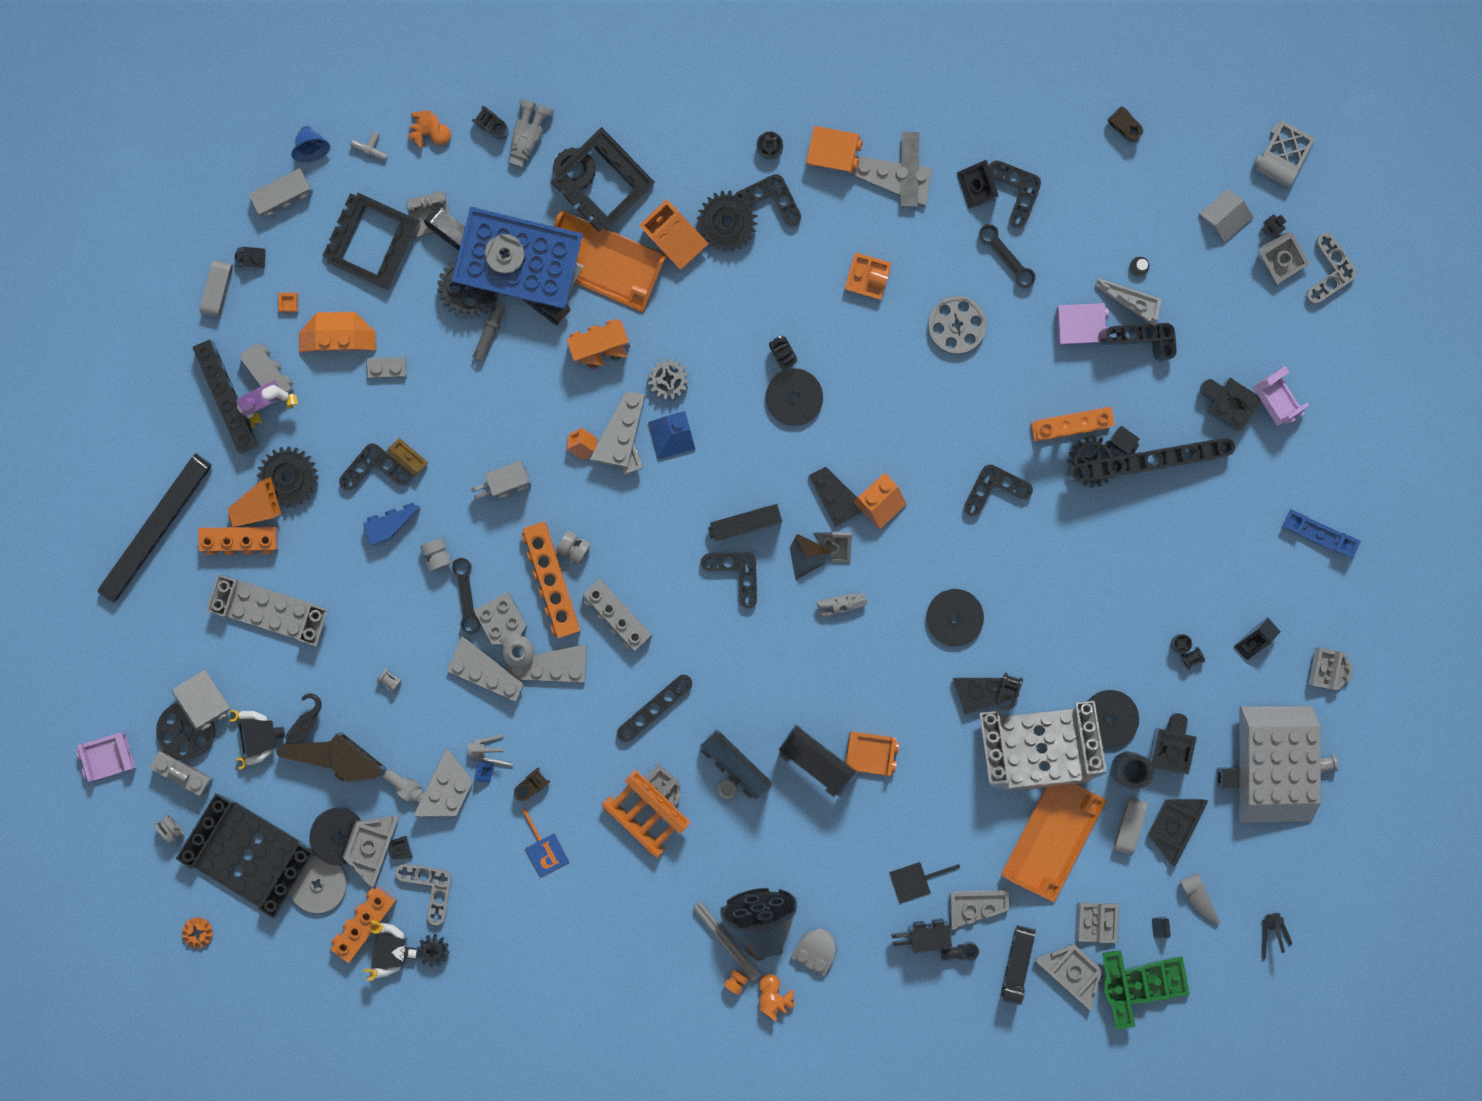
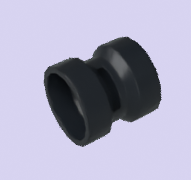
(1181, 643)

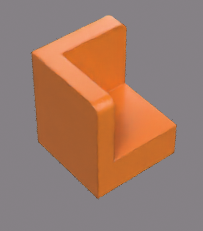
(581, 443)

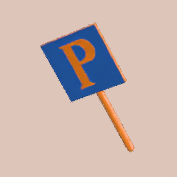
(547, 852)

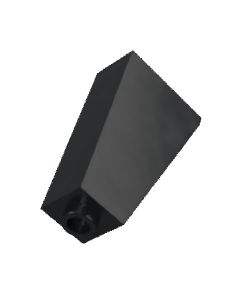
(745, 522)

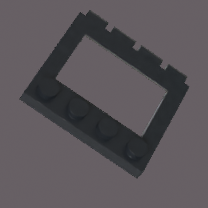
(620, 161)
(395, 253)

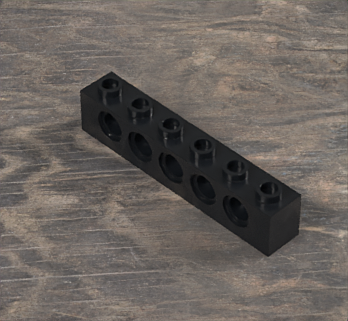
(225, 396)

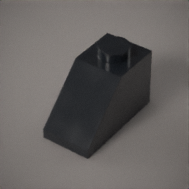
(1257, 638)

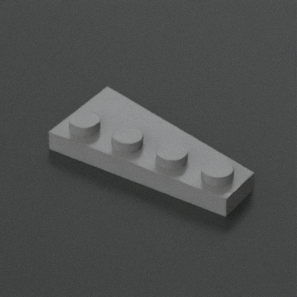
(889, 175)
(619, 437)
(480, 669)

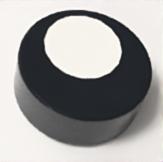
(1139, 266)

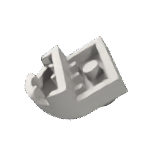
(1330, 669)
(664, 783)
(816, 950)

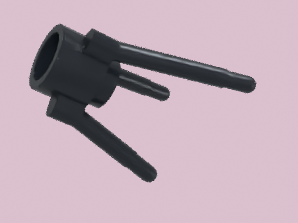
(1274, 922)

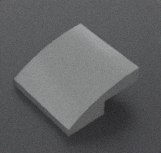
(1097, 922)

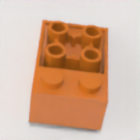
(673, 234)

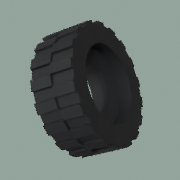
(587, 162)

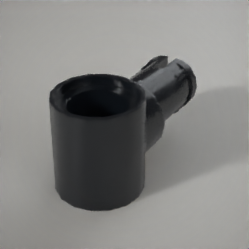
(959, 952)

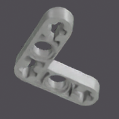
(1336, 275)
(436, 887)

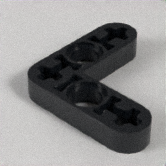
(1021, 184)
(769, 191)
(377, 461)
(995, 481)
(738, 565)

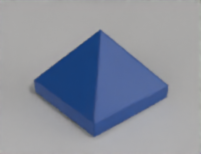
(483, 772)

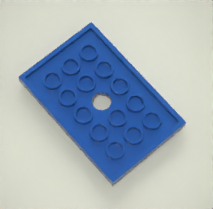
(547, 266)

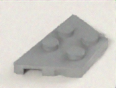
(445, 790)
(369, 845)
(1074, 972)

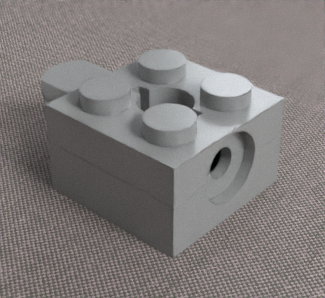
(504, 481)

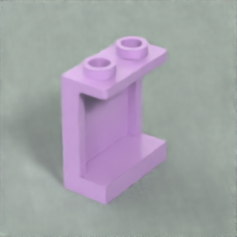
(1081, 323)
(1278, 398)
(105, 756)

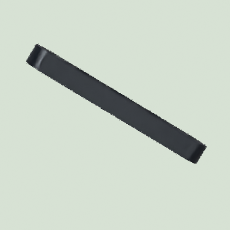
(644, 711)

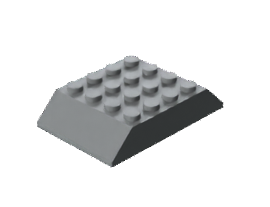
(1279, 764)

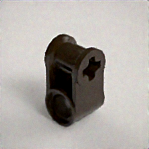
(1123, 122)
(531, 784)

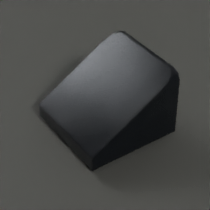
(1161, 927)

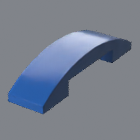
(1321, 534)

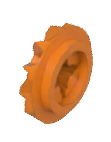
(200, 924)

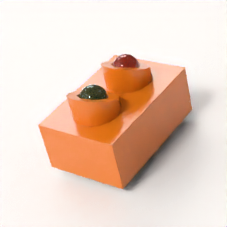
(606, 340)

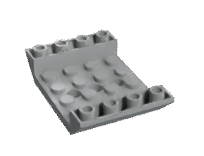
(1070, 741)

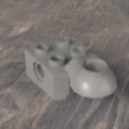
(504, 627)

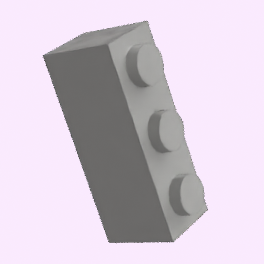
(280, 193)
(264, 369)

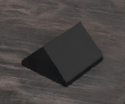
(978, 184)

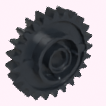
(741, 216)
(301, 471)

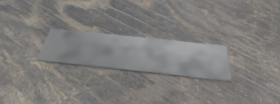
(910, 160)

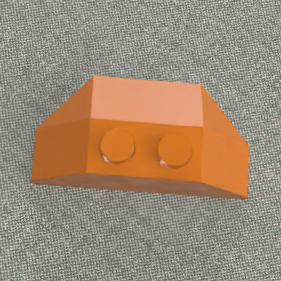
(337, 333)

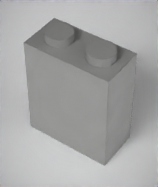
(201, 701)

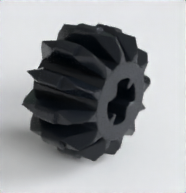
(783, 352)
(438, 955)

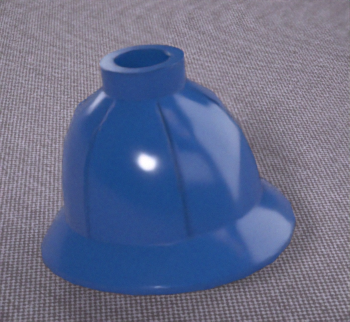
(309, 146)

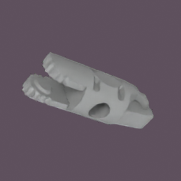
(841, 604)

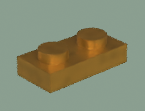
(407, 457)

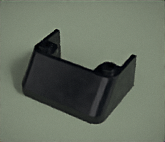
(817, 761)

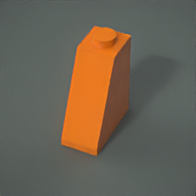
(256, 505)

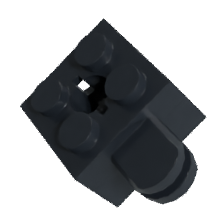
(1230, 402)
(1172, 747)
(925, 936)

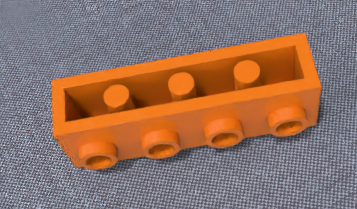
(238, 539)
(357, 929)

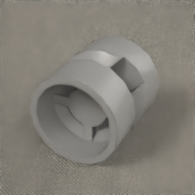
(573, 547)
(436, 554)

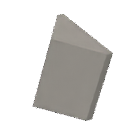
(1226, 215)

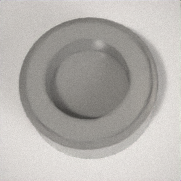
(727, 789)

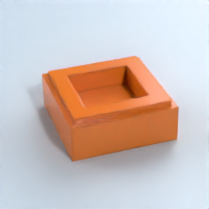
(287, 302)

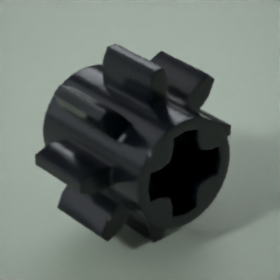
(1274, 225)

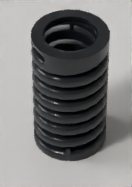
(1145, 774)

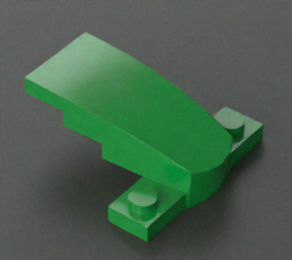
(1140, 984)

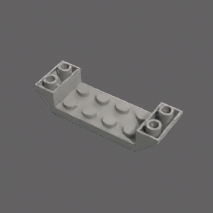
(267, 609)

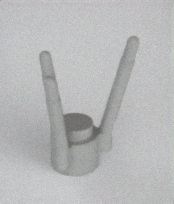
(477, 750)

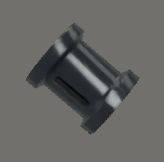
(1193, 658)

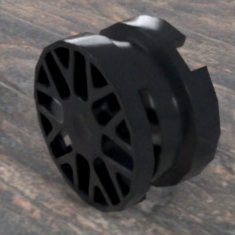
(769, 145)

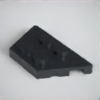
(1175, 825)

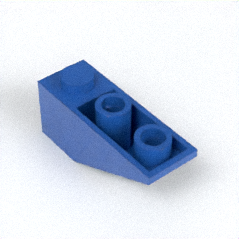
(387, 526)

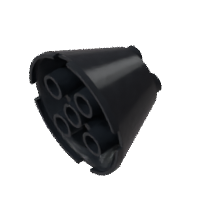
(760, 920)

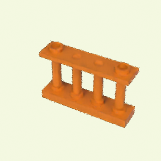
(1072, 424)
(657, 801)

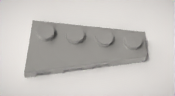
(556, 665)

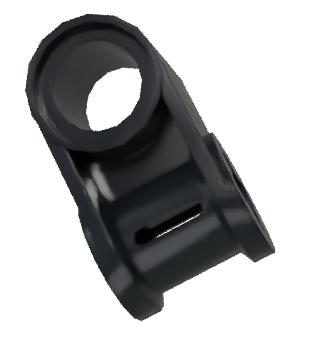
(489, 121)
(1009, 690)

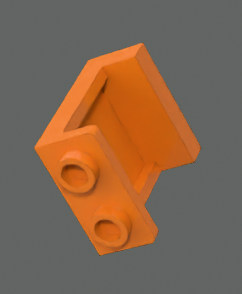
(834, 149)
(872, 753)

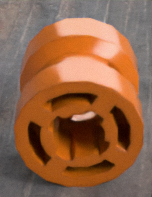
(736, 981)

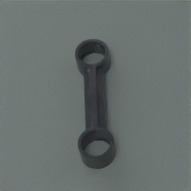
(1007, 256)
(466, 595)

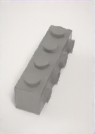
(617, 614)

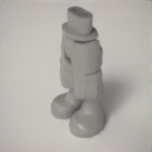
(527, 134)

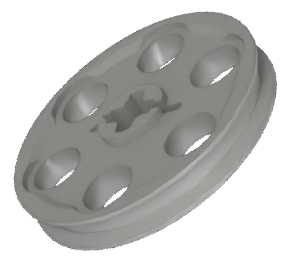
(952, 332)

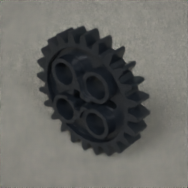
(456, 300)

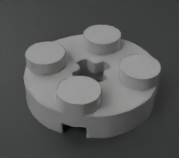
(495, 259)

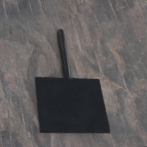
(911, 881)

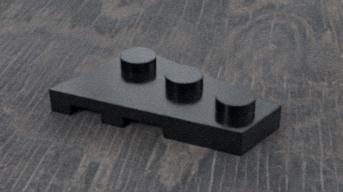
(835, 496)
(978, 692)

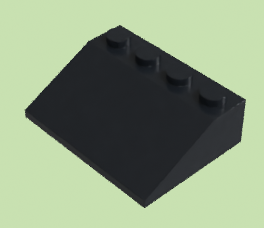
(736, 764)

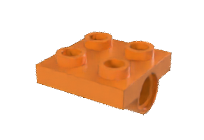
(868, 276)

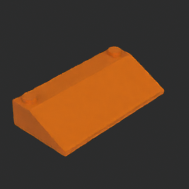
(614, 263)
(1053, 839)

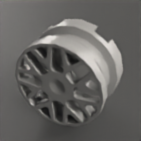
(169, 829)

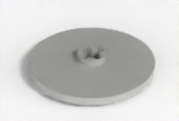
(325, 897)

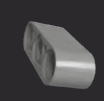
(216, 288)
(1130, 826)

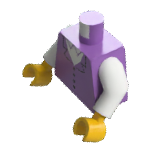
(261, 398)

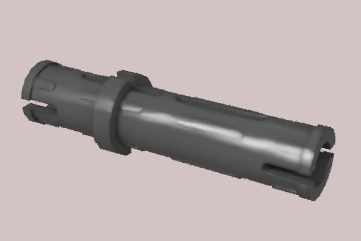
(488, 333)

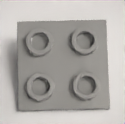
(422, 206)

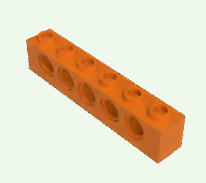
(571, 624)

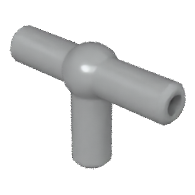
(369, 148)

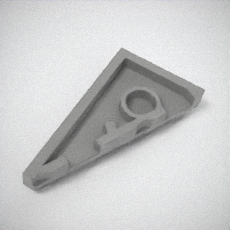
(1138, 302)

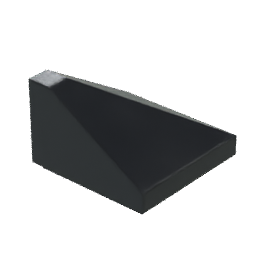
(400, 848)

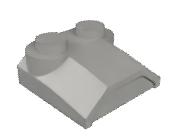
(1283, 257)

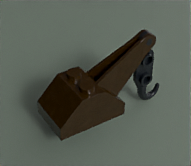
(339, 754)

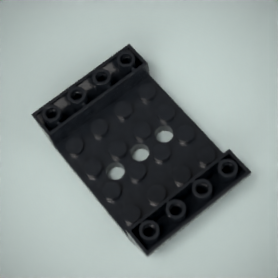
(219, 844)

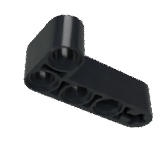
(1137, 336)
(1017, 965)

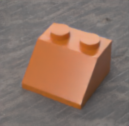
(881, 501)

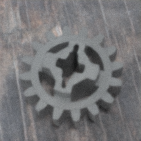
(677, 376)

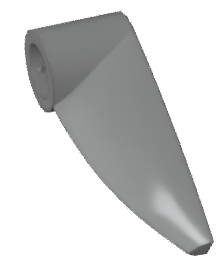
(1199, 898)

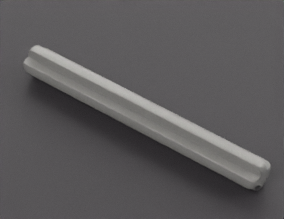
(726, 941)

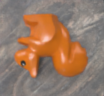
(428, 124)
(770, 1000)

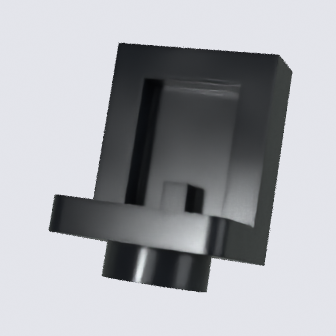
(250, 257)

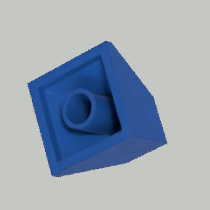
(671, 435)

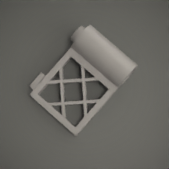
(1276, 167)

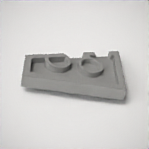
(976, 905)

